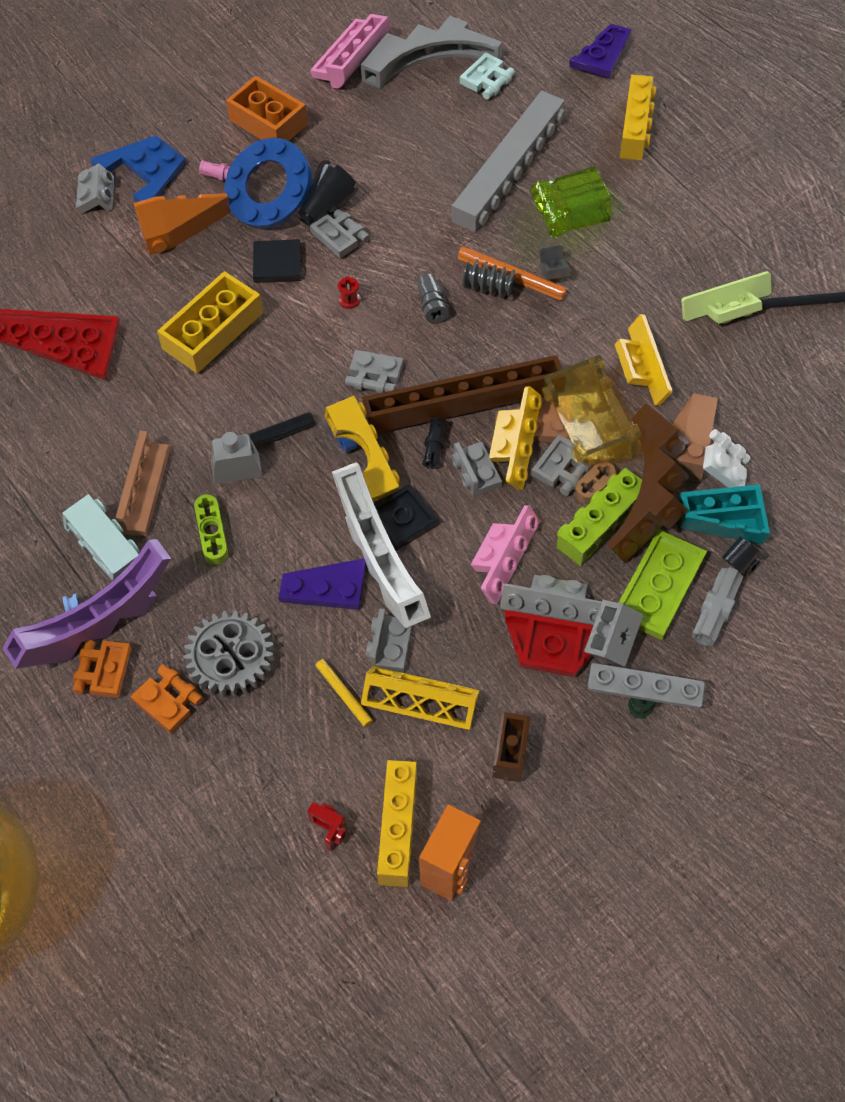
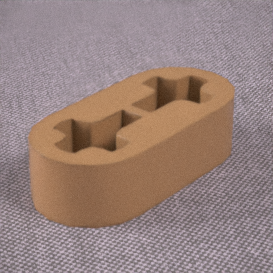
(591, 479)

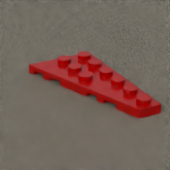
(69, 339)

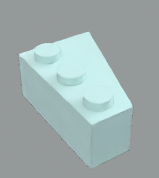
(100, 536)

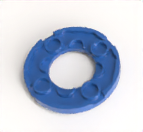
(292, 197)

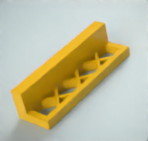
(421, 687)

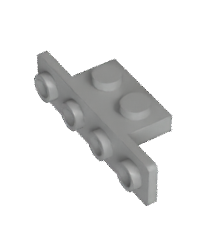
(551, 599)
(646, 686)

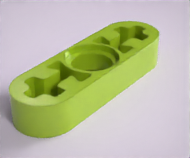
(207, 539)

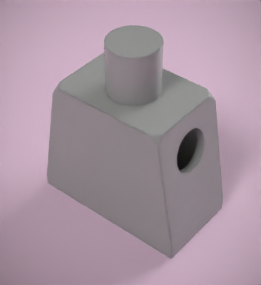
(234, 458)

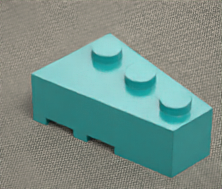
(726, 513)

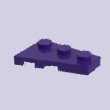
(603, 52)
(326, 586)

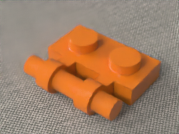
(109, 670)
(161, 705)

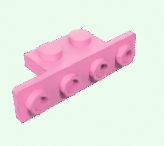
(503, 551)

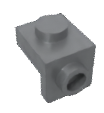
(553, 262)

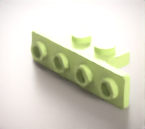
(728, 300)

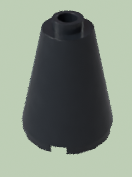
(328, 192)

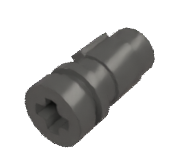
(432, 298)

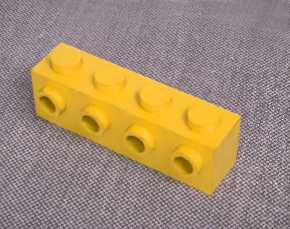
(636, 117)

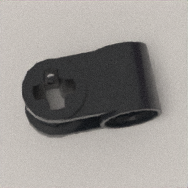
(743, 556)

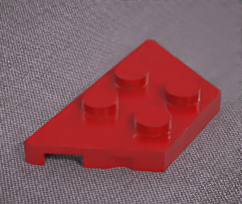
(548, 643)

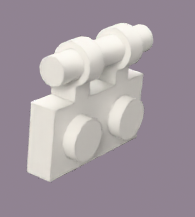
(725, 466)

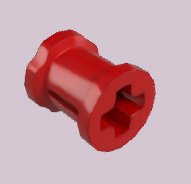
(354, 287)

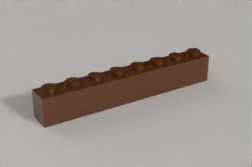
(457, 394)

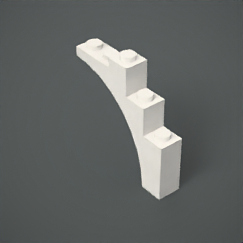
(367, 531)

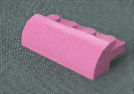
(351, 49)

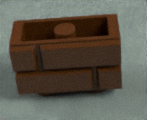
(511, 747)

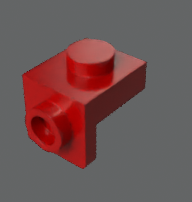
(328, 819)

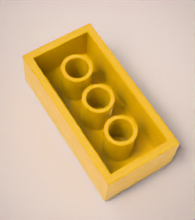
(210, 322)

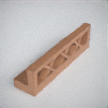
(142, 486)

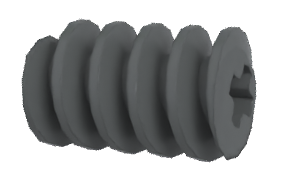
(489, 279)

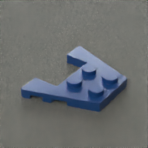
(148, 159)

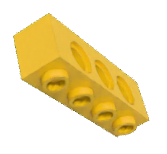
(397, 824)

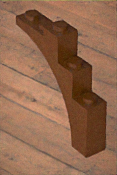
(661, 478)

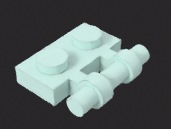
(482, 72)

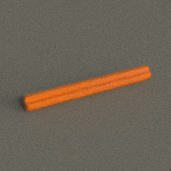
(522, 277)

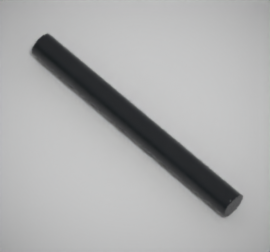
(803, 300)

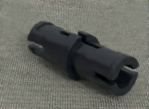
(434, 443)

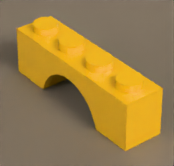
(349, 422)

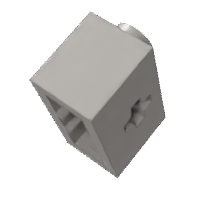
(613, 632)

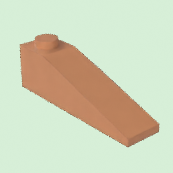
(696, 424)

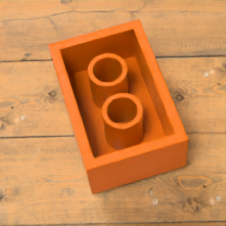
(266, 110)

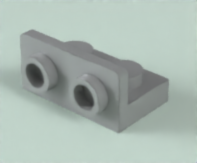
(476, 468)
(389, 643)

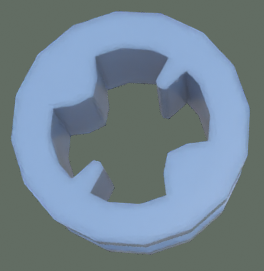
(70, 603)

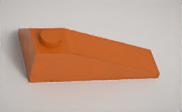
(172, 221)

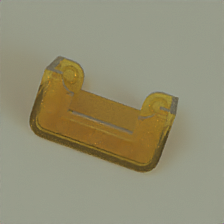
(592, 414)

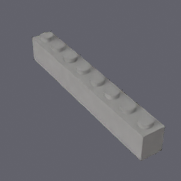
(508, 161)

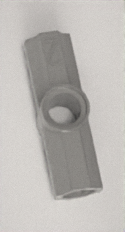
(717, 607)

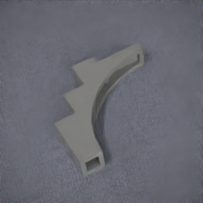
(422, 45)

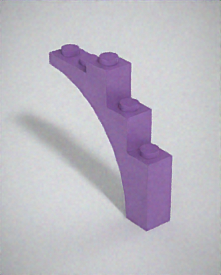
(95, 618)

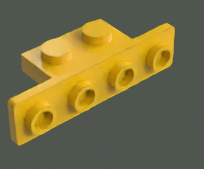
(642, 361)
(515, 437)

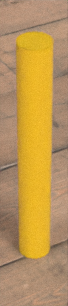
(344, 693)

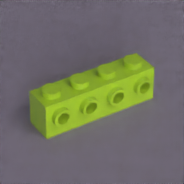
(599, 518)

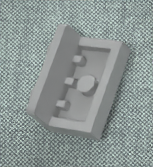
(95, 189)

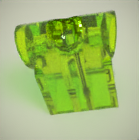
(572, 201)

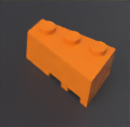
(448, 853)

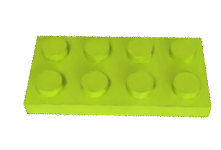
(662, 581)

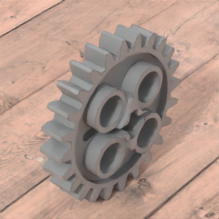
(207, 667)

